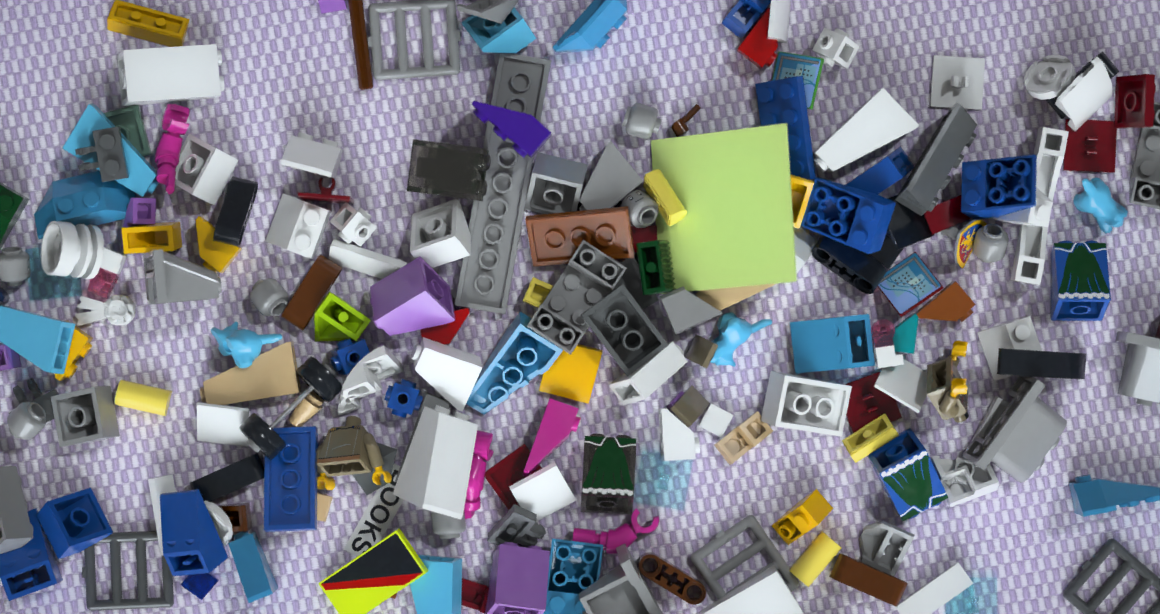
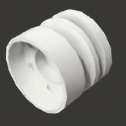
(72, 250)

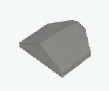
(489, 9)
(884, 546)

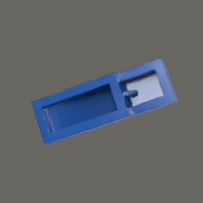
(744, 15)

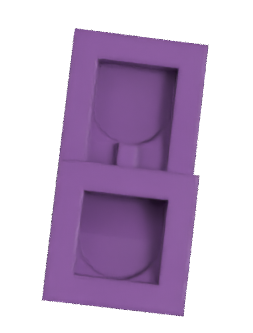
(140, 212)

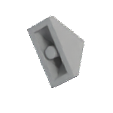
(686, 310)

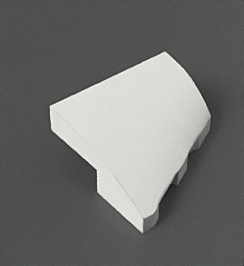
(964, 480)

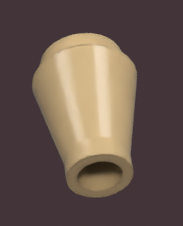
(306, 409)

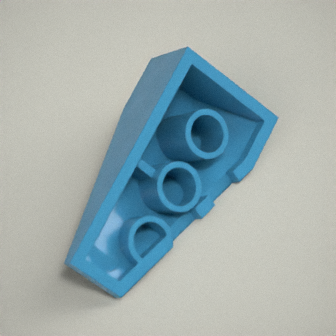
(513, 363)
(1099, 496)

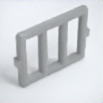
(403, 70)
(762, 543)

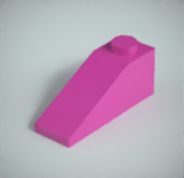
(553, 431)

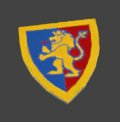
(964, 239)

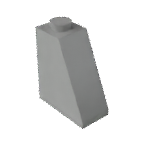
(610, 181)

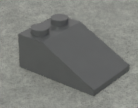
(624, 329)

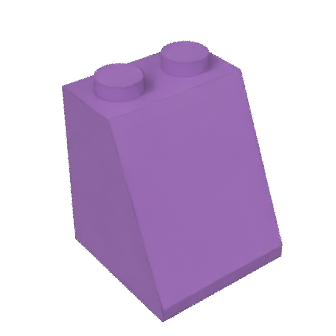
(411, 299)
(518, 580)

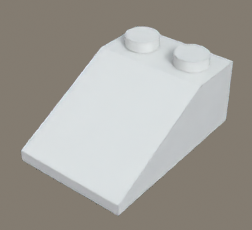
(806, 404)

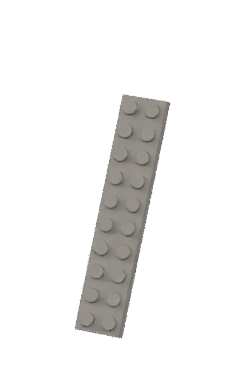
(499, 217)

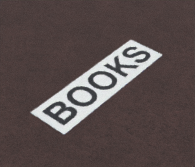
(375, 518)

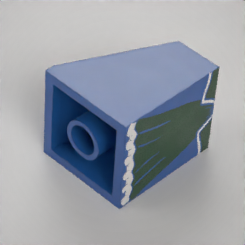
(1079, 281)
(907, 475)

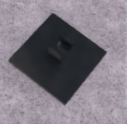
(907, 226)

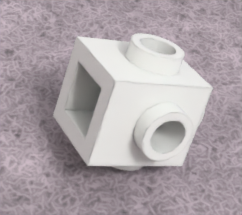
(830, 46)
(353, 224)

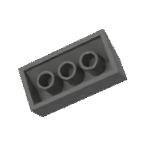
(937, 160)

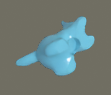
(1098, 201)
(732, 333)
(242, 343)

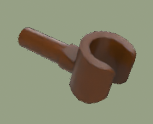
(679, 126)

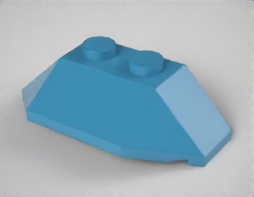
(593, 26)
(83, 201)

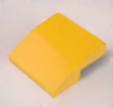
(573, 374)

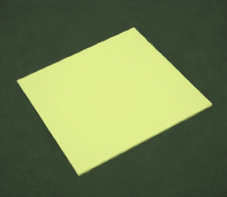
(735, 205)

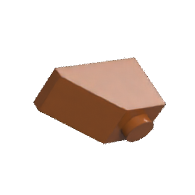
(948, 305)

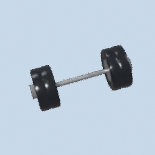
(319, 379)

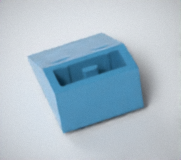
(832, 343)
(571, 570)

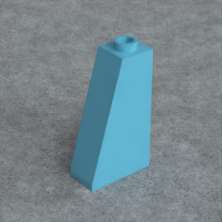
(141, 173)
(37, 337)
(440, 588)

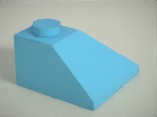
(497, 37)

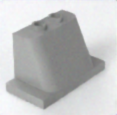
(177, 280)
(1141, 368)
(1021, 433)
(620, 590)

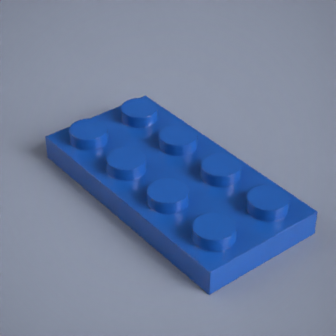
(783, 103)
(292, 482)

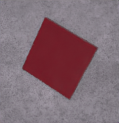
(326, 195)

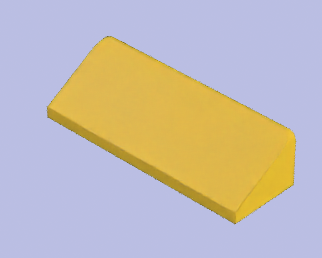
(147, 24)

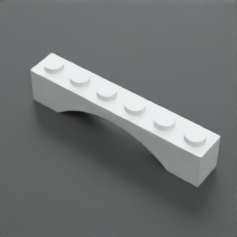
(1031, 240)

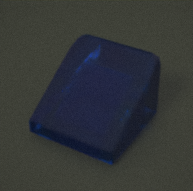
(199, 584)

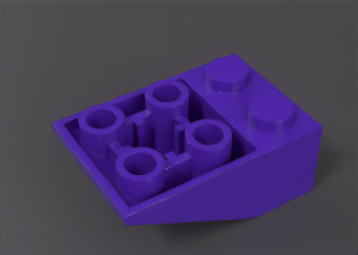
(519, 127)

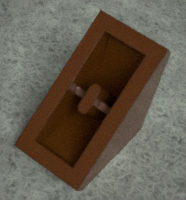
(239, 516)

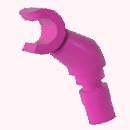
(170, 144)
(477, 472)
(616, 537)

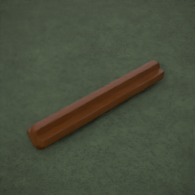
(360, 44)

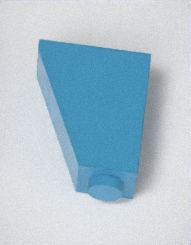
(252, 566)

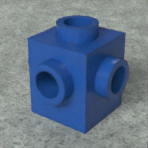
(348, 355)
(414, 399)

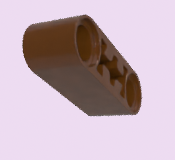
(311, 292)
(868, 579)
(673, 586)

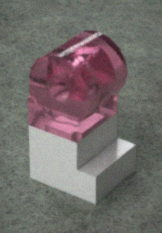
(108, 273)
(883, 345)

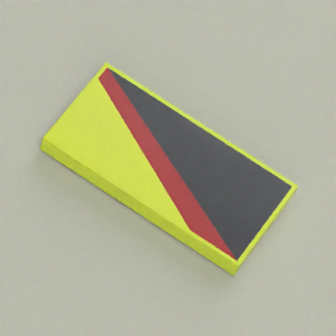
(374, 575)

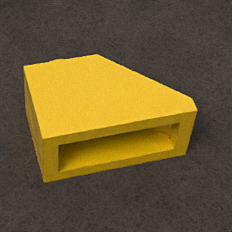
(800, 191)
(152, 237)
(216, 254)

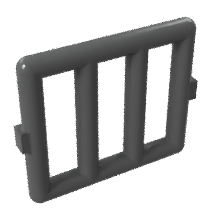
(1130, 562)
(89, 573)

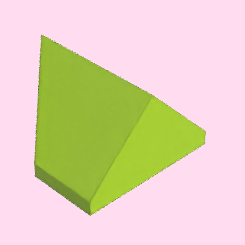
(338, 320)

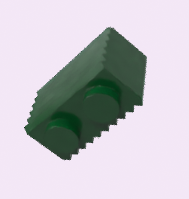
(655, 267)

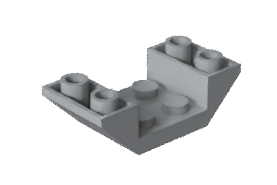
(1146, 166)
(581, 285)

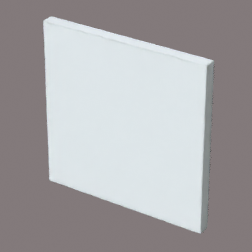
(957, 81)
(904, 383)
(221, 424)

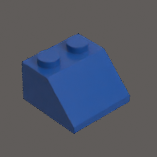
(73, 522)

